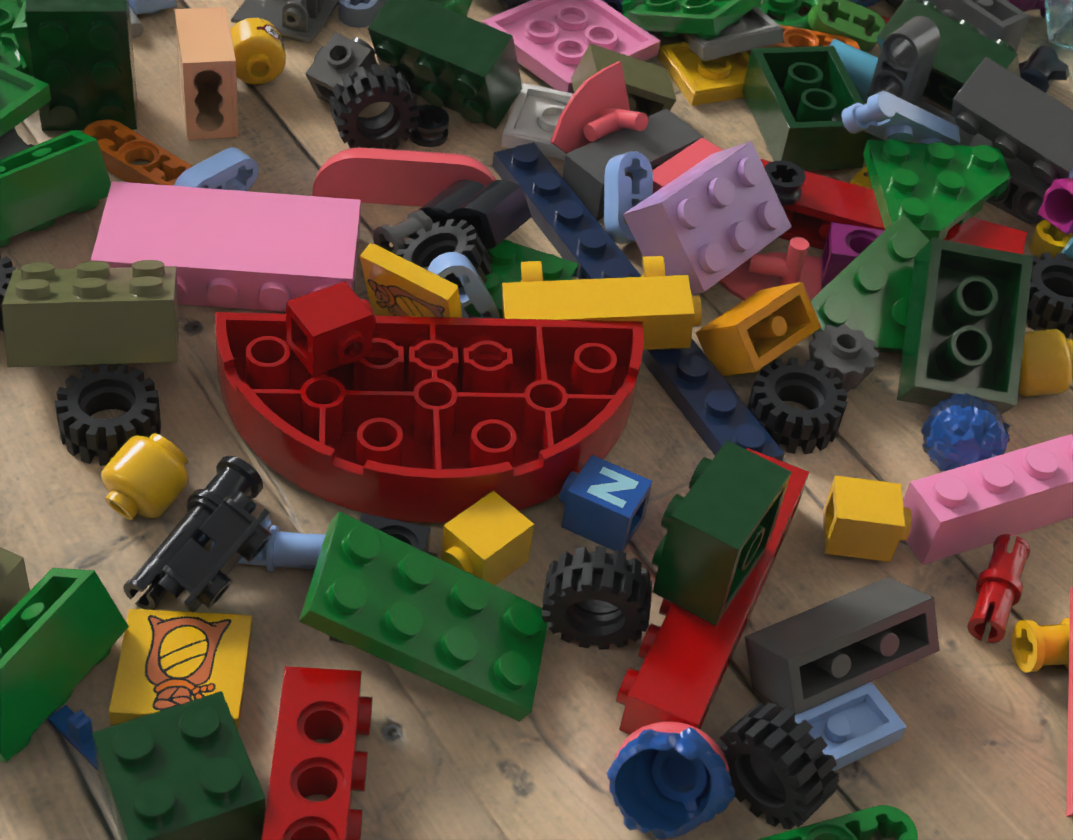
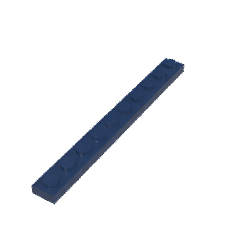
(682, 372)

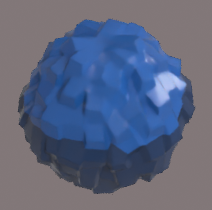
(963, 432)

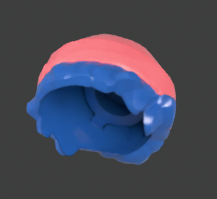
(669, 779)

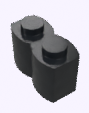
(491, 209)

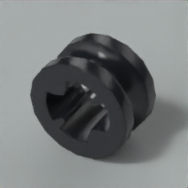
(431, 126)
(786, 180)

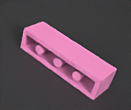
(990, 499)

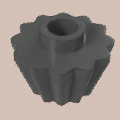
(844, 353)

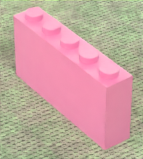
(232, 243)

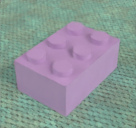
(710, 217)

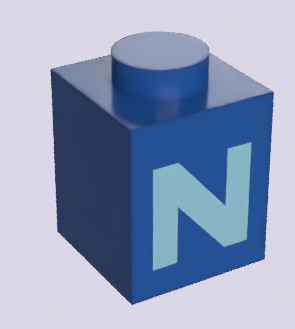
(604, 503)

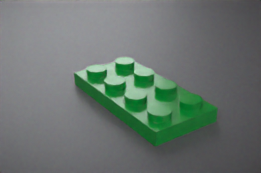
(426, 617)

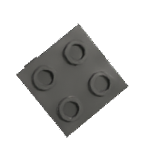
(293, 18)

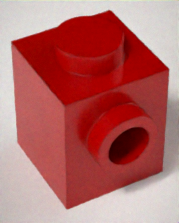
(329, 328)

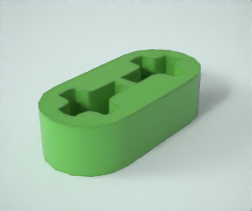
(847, 21)

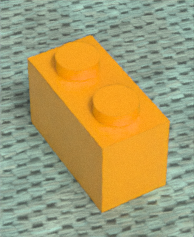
(759, 329)

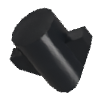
(1043, 68)

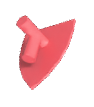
(597, 110)
(776, 269)

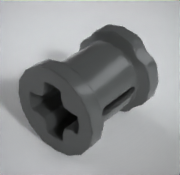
(385, 233)

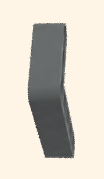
(904, 72)

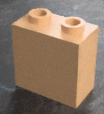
(207, 73)

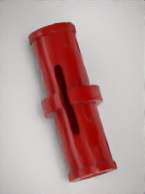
(999, 588)

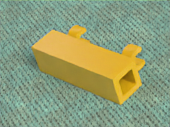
(654, 299)

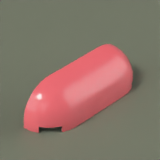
(395, 175)

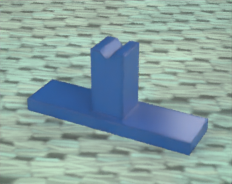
(76, 730)

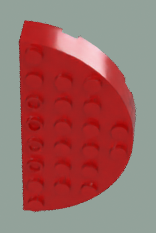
(434, 409)

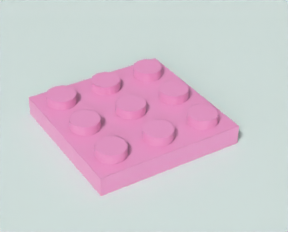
(556, 33)

